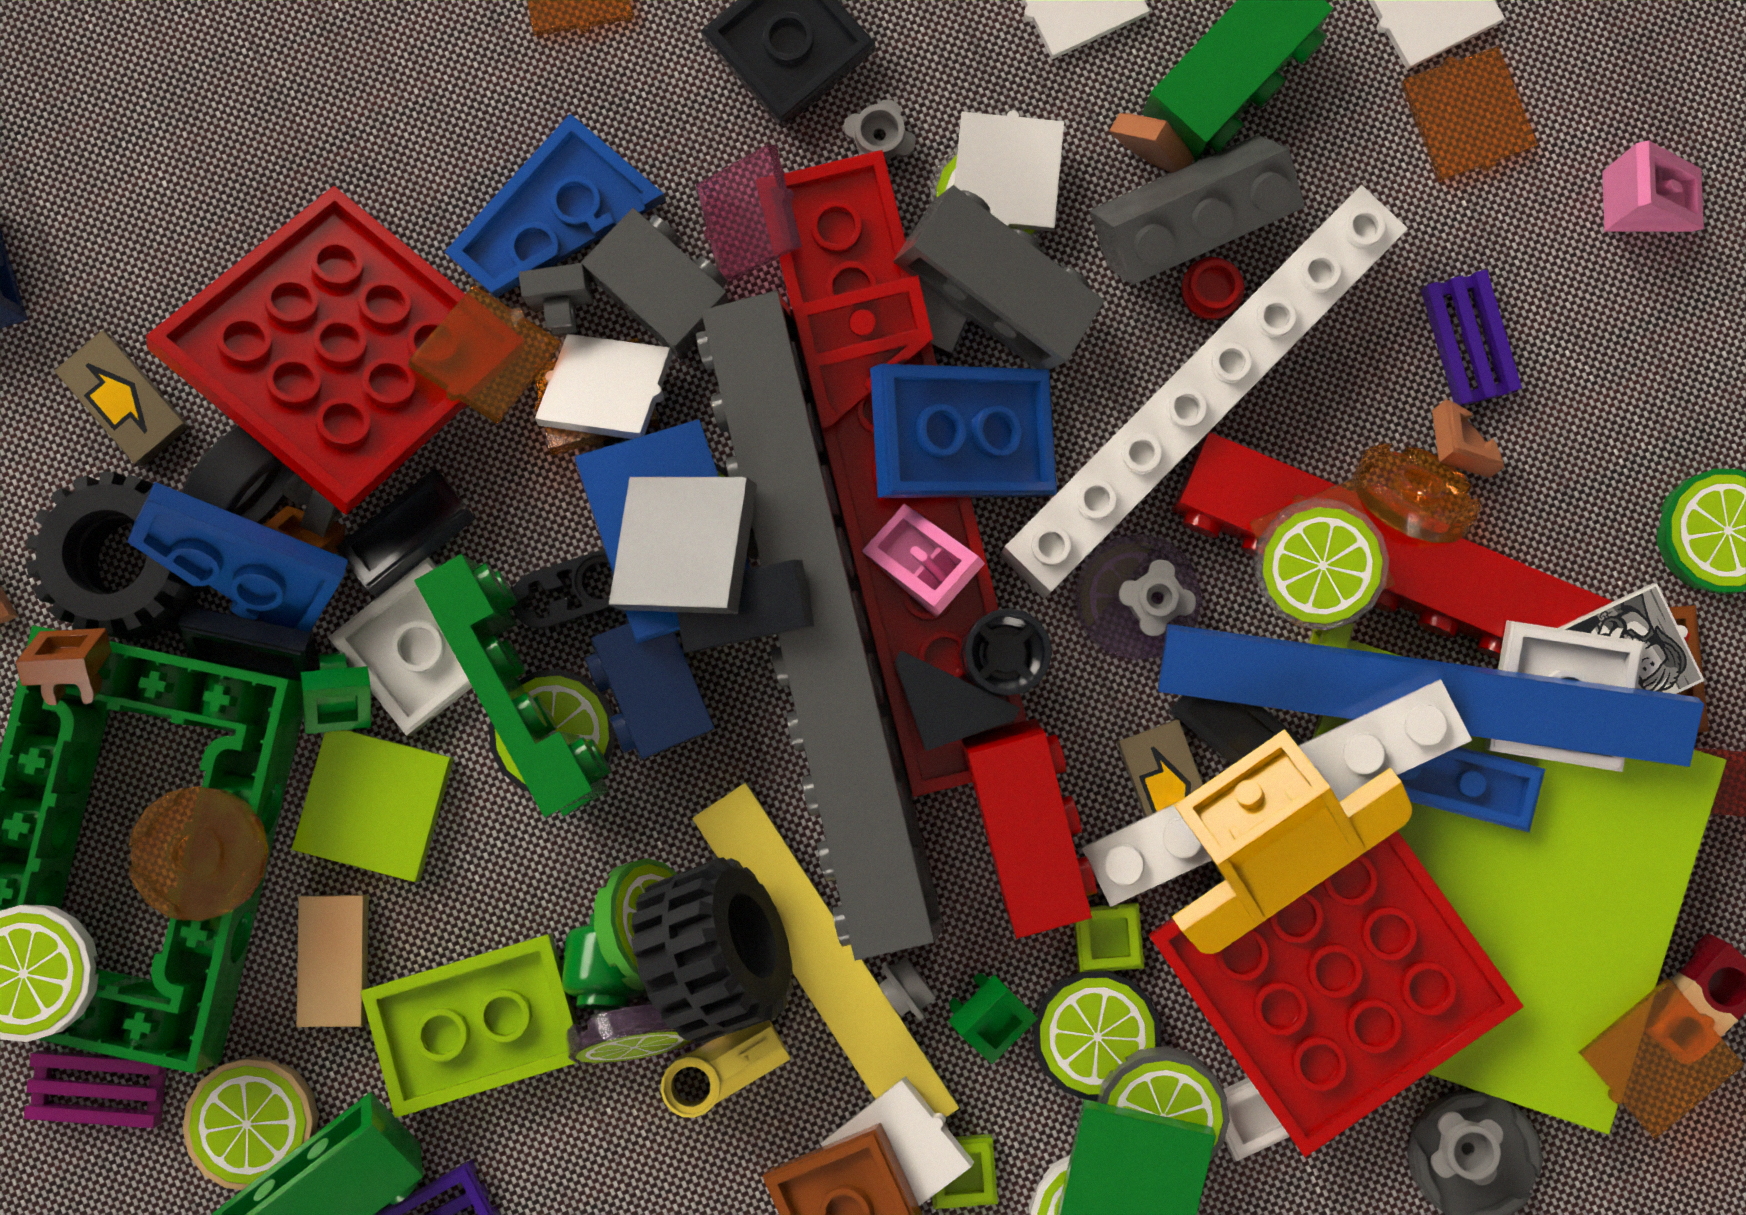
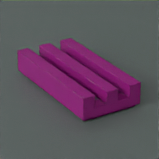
(42, 1086)

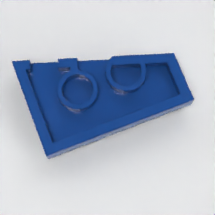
(551, 208)
(247, 562)

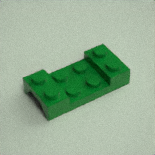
(471, 611)

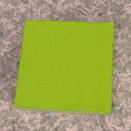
(373, 804)

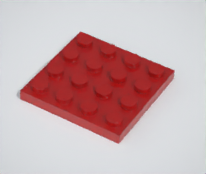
(316, 346)
(1346, 992)

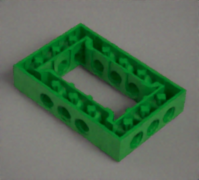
(44, 788)

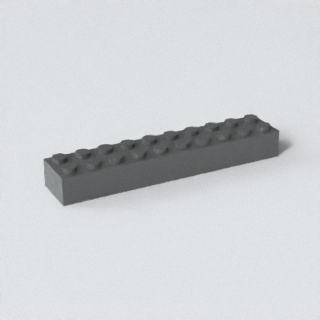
(833, 667)

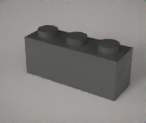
(1197, 208)
(999, 279)

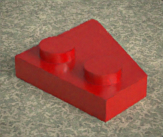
(855, 332)

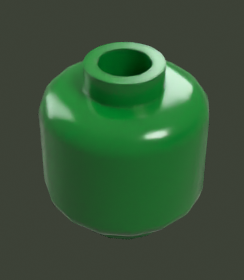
(589, 975)

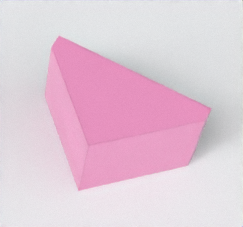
(1652, 192)
(923, 559)

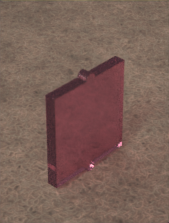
(749, 213)

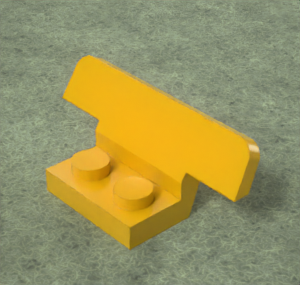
(1277, 836)

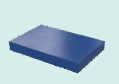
(962, 432)
(605, 479)

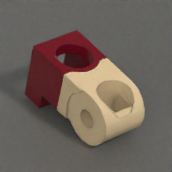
(1715, 981)

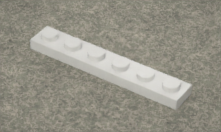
(1347, 758)

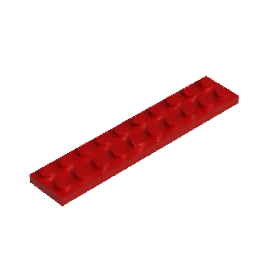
(849, 244)

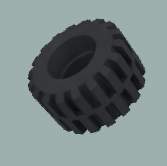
(69, 562)
(712, 950)

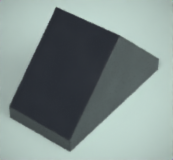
(945, 705)

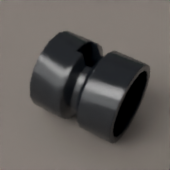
(1005, 652)

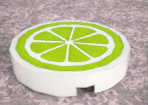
(43, 971)

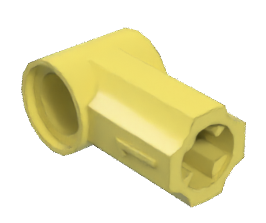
(729, 1064)

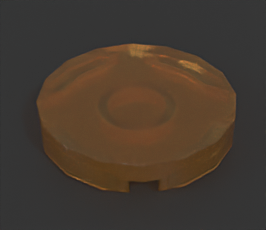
(1416, 493)
(197, 853)

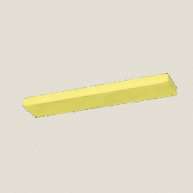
(835, 983)

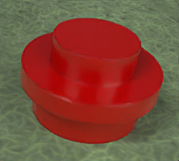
(1212, 288)

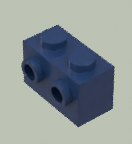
(651, 689)

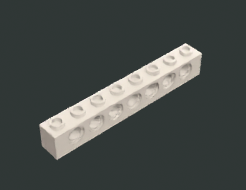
(1202, 392)

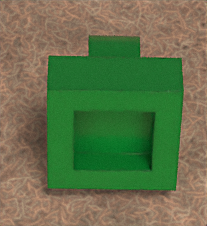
(336, 696)
(991, 1017)

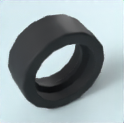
(239, 477)

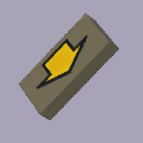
(122, 398)
(1160, 766)

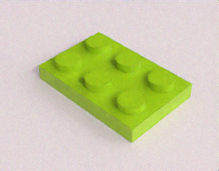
(471, 1024)

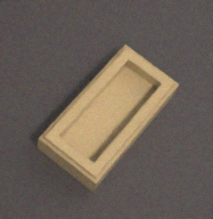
(332, 960)

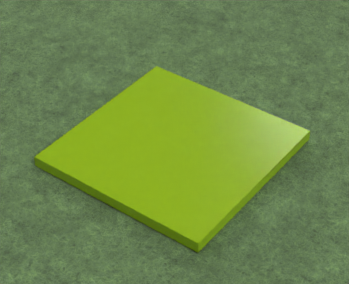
(1566, 913)

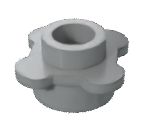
(884, 117)
(1155, 616)
(906, 988)
(1485, 1156)

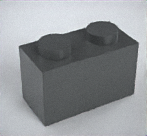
(656, 280)

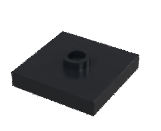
(788, 50)

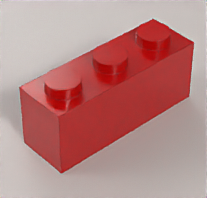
(1030, 827)

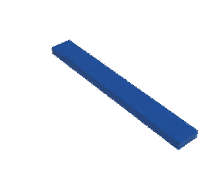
(1488, 700)

